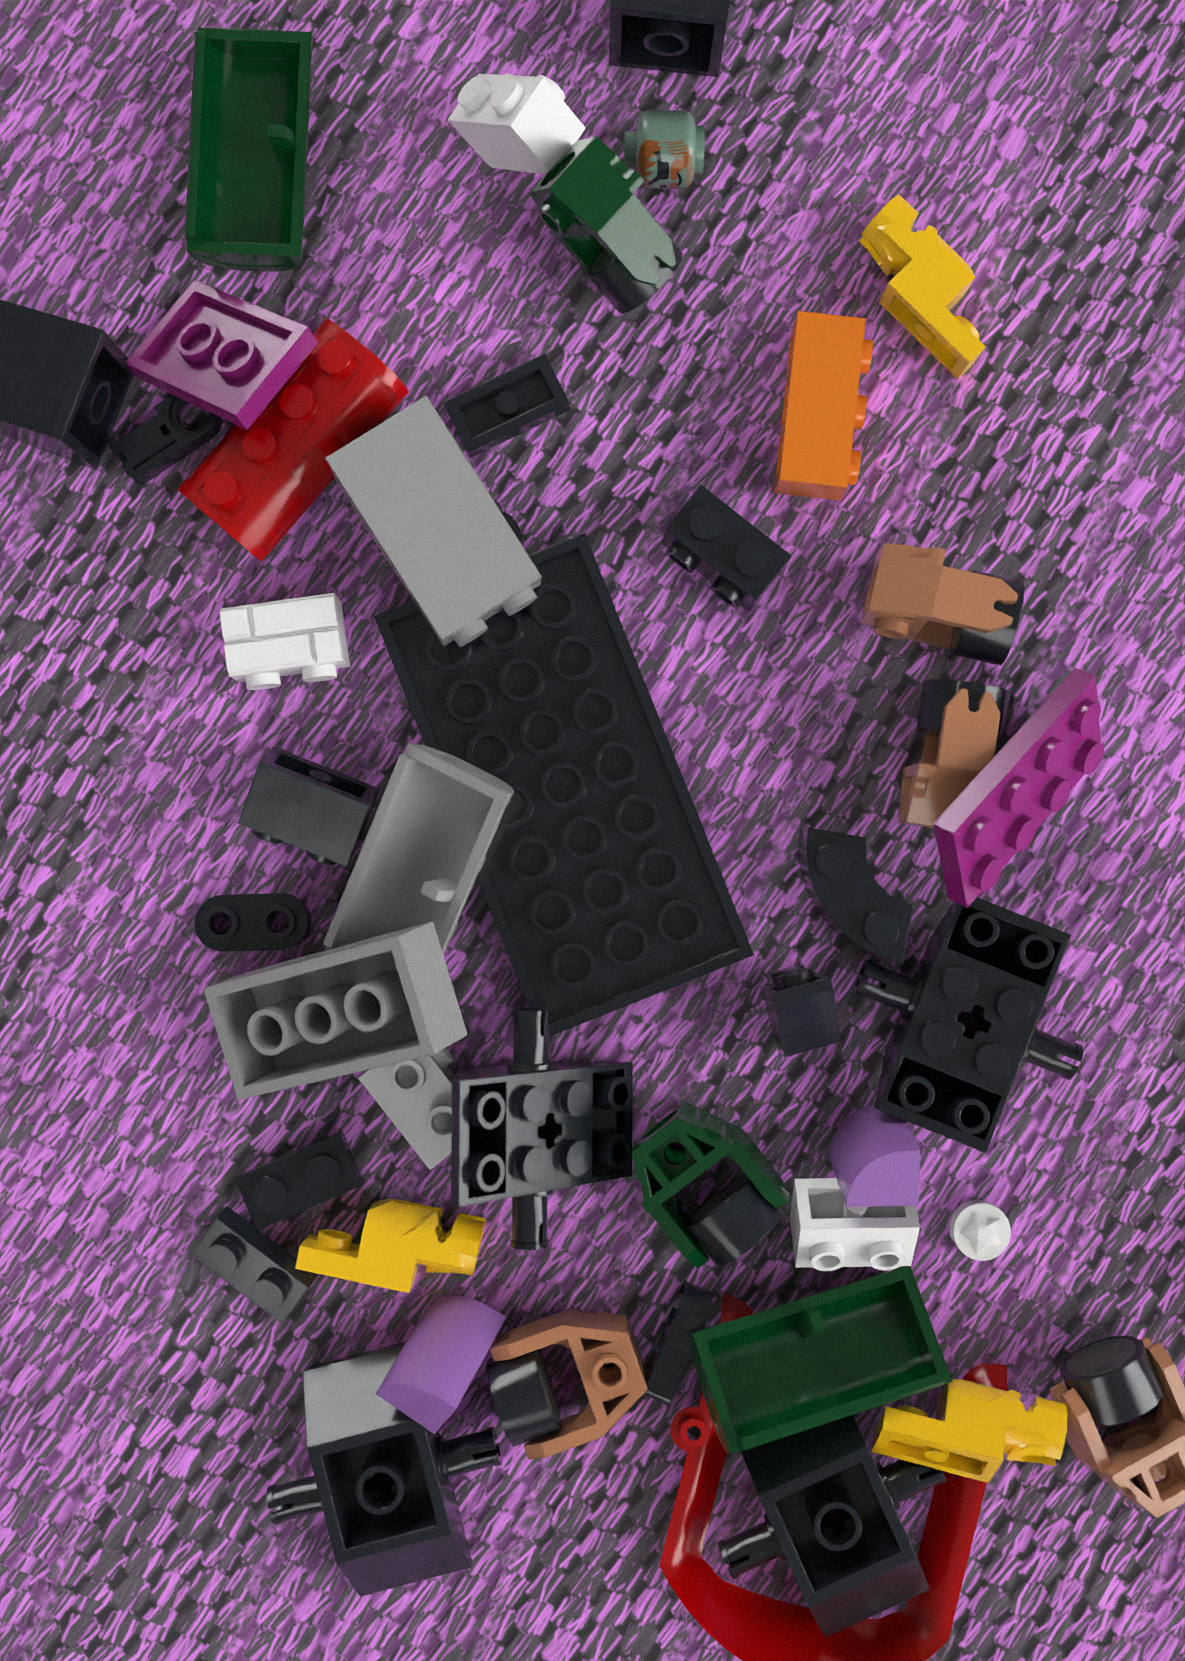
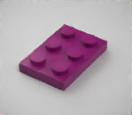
(221, 353)

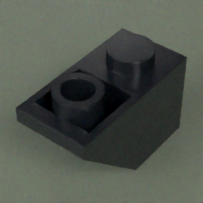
(801, 1010)

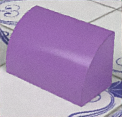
(876, 1160)
(440, 1359)

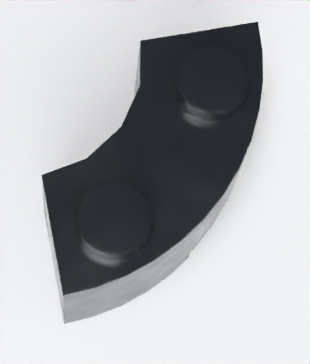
(848, 895)

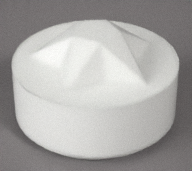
(980, 1230)

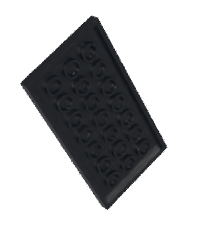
(601, 851)

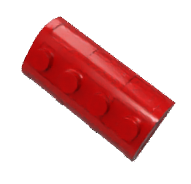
(269, 475)

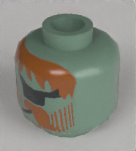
(665, 148)

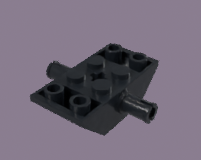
(957, 1077)
(537, 1128)
(380, 1528)
(842, 1563)

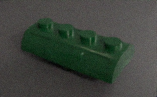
(248, 148)
(817, 1360)

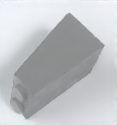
(435, 523)

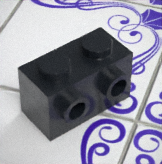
(724, 549)
(308, 807)

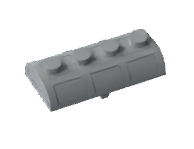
(421, 848)

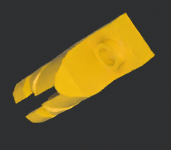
(925, 284)
(393, 1244)
(973, 1431)

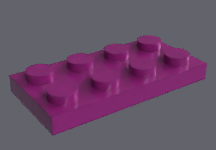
(1020, 788)

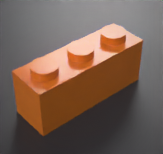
(822, 406)

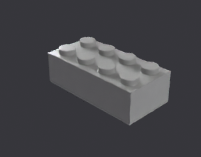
(336, 1012)

